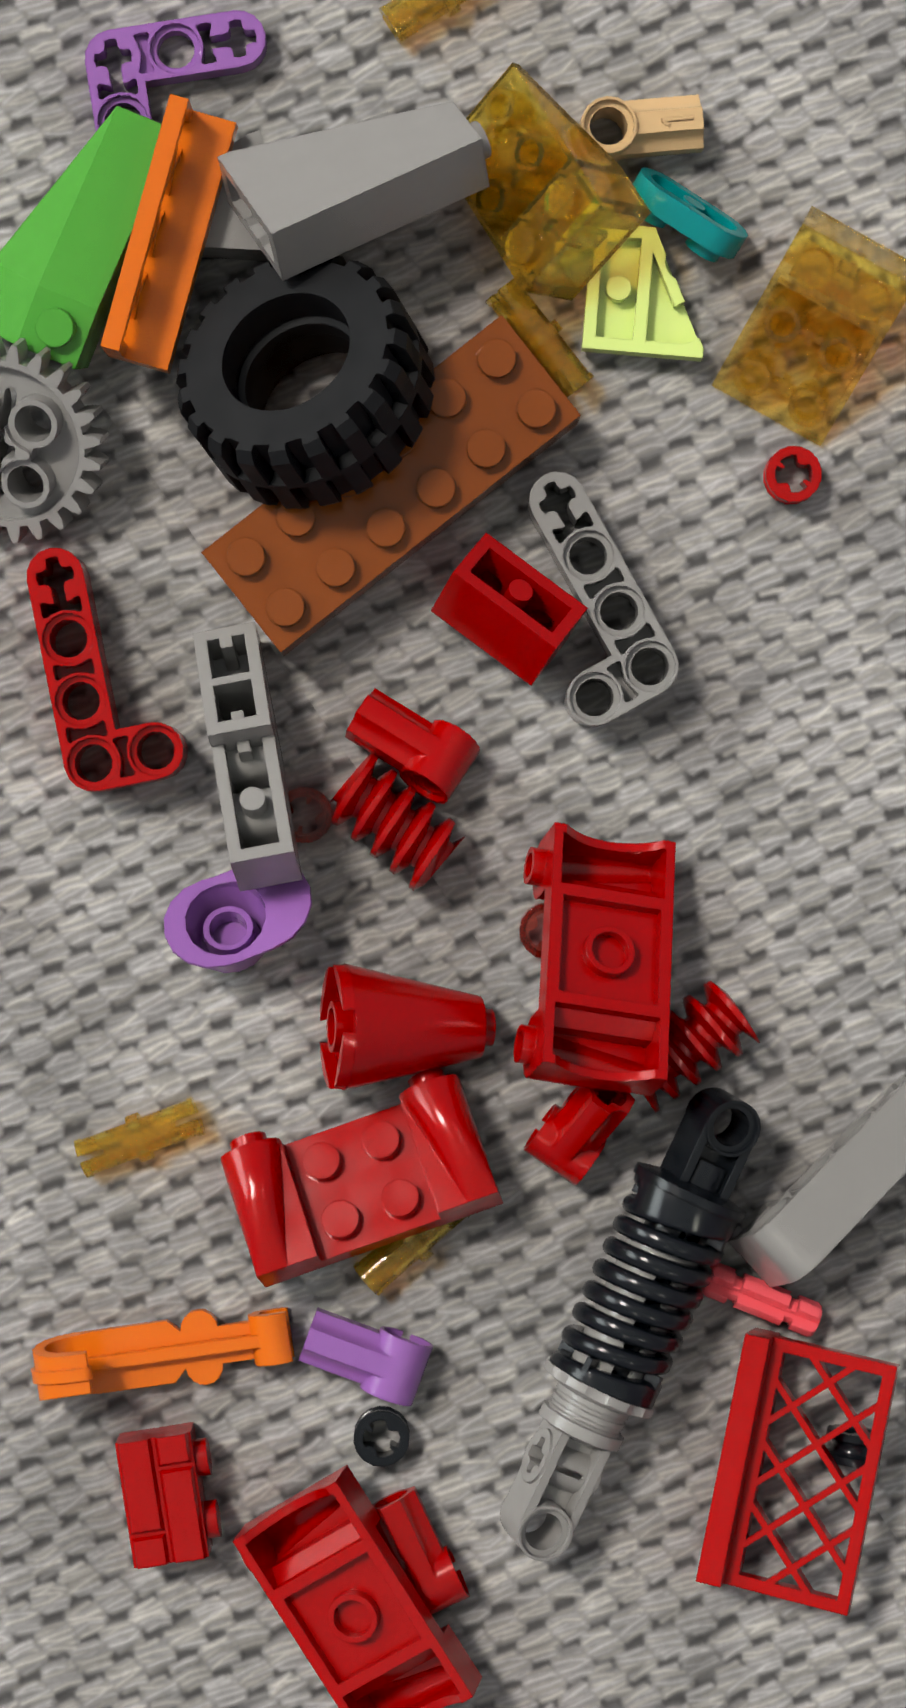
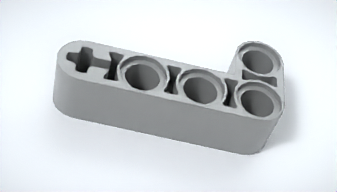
(591, 591)
(830, 1196)

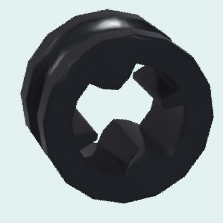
(848, 1448)
(368, 1449)

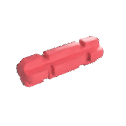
(765, 1302)

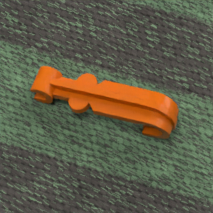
(158, 1353)

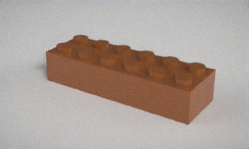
(485, 423)

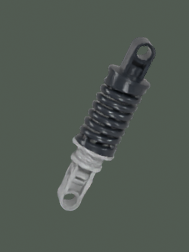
(637, 1319)

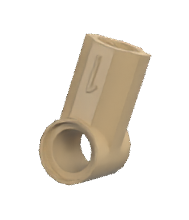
(650, 125)

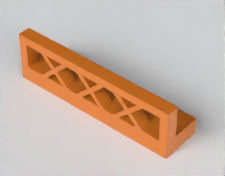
(168, 237)

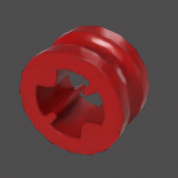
(802, 458)

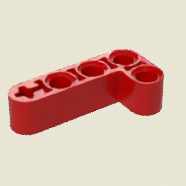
(90, 668)

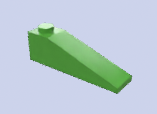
(72, 246)

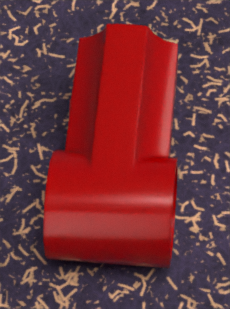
(425, 753)
(578, 1131)
(419, 1550)

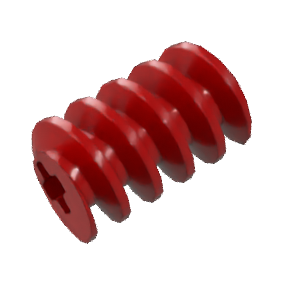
(394, 822)
(701, 1036)

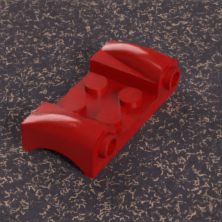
(601, 963)
(360, 1181)
(353, 1601)

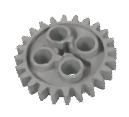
(58, 454)

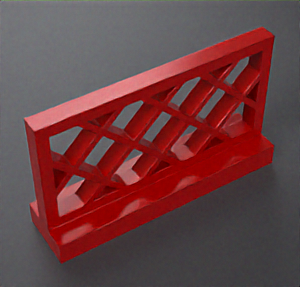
(743, 1460)

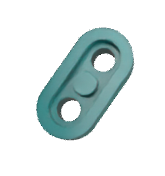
(708, 229)

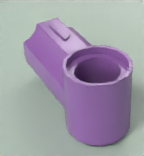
(373, 1357)

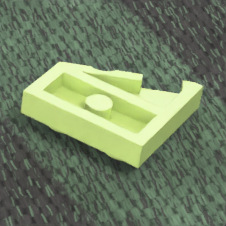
(638, 305)

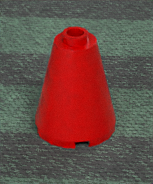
(396, 1026)

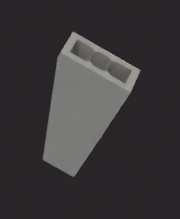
(353, 182)

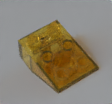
(553, 191)
(815, 326)

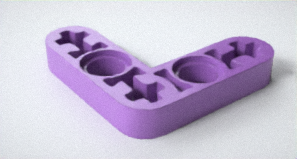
(148, 71)

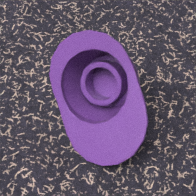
(232, 929)

